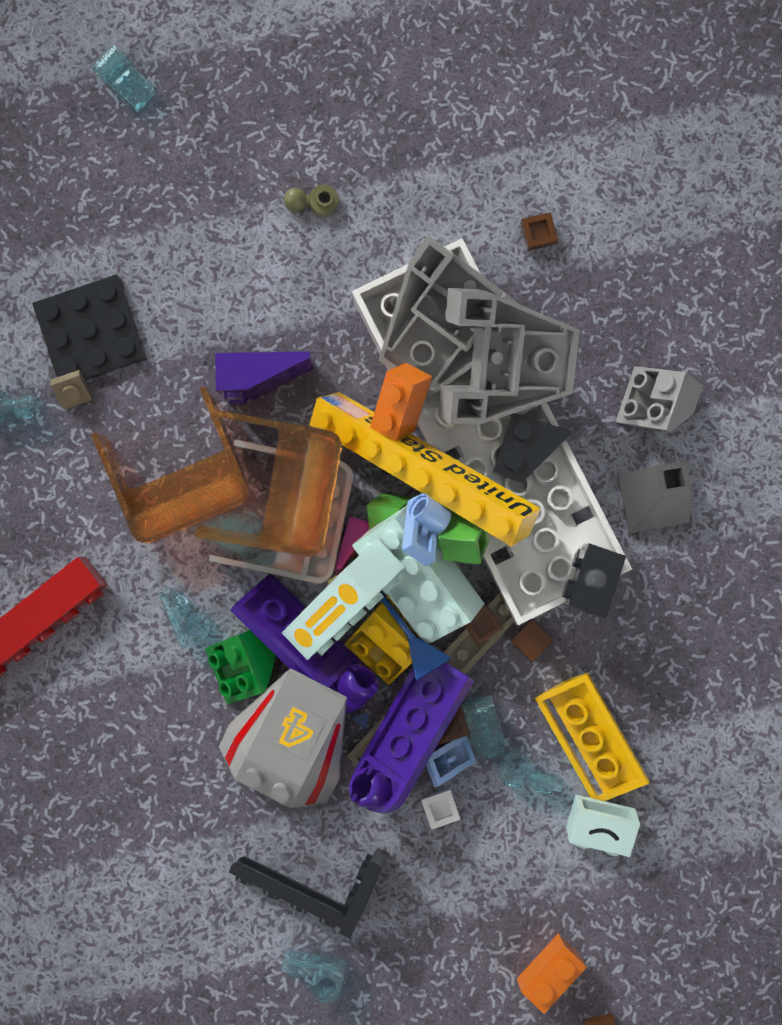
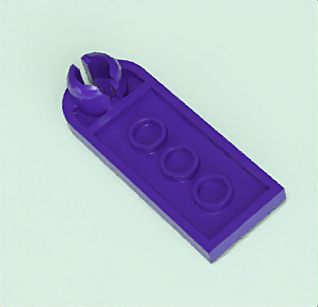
(270, 610)
(407, 738)

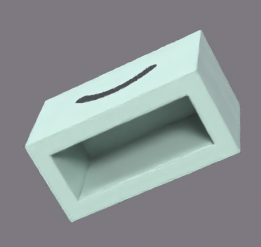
(602, 826)

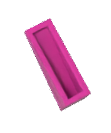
(355, 529)

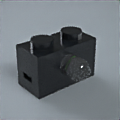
(594, 580)

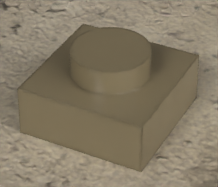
(71, 389)

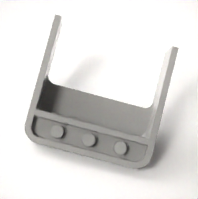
(304, 568)

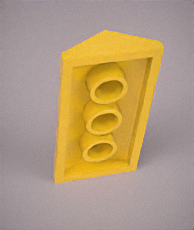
(595, 736)

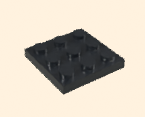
(90, 329)

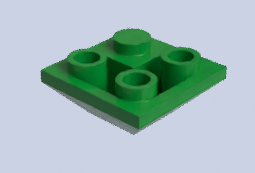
(241, 666)

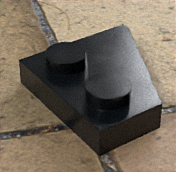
(526, 446)

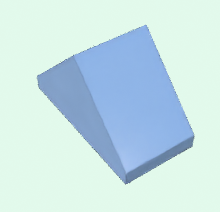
(450, 760)

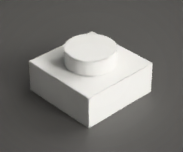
(440, 808)

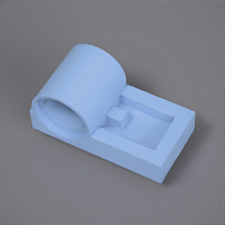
(423, 523)

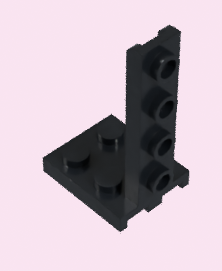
(309, 900)

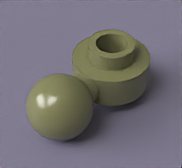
(297, 200)

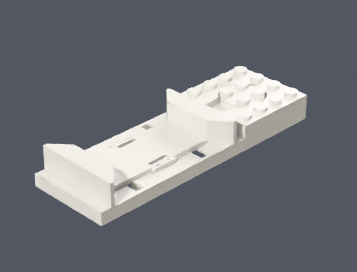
(542, 561)

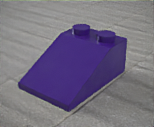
(257, 373)

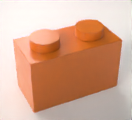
(400, 401)
(551, 973)

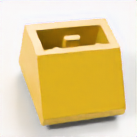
(382, 643)

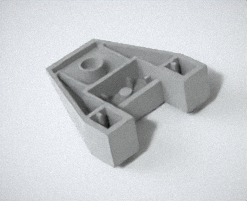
(516, 358)

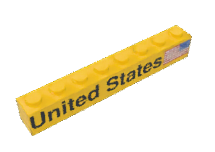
(428, 470)

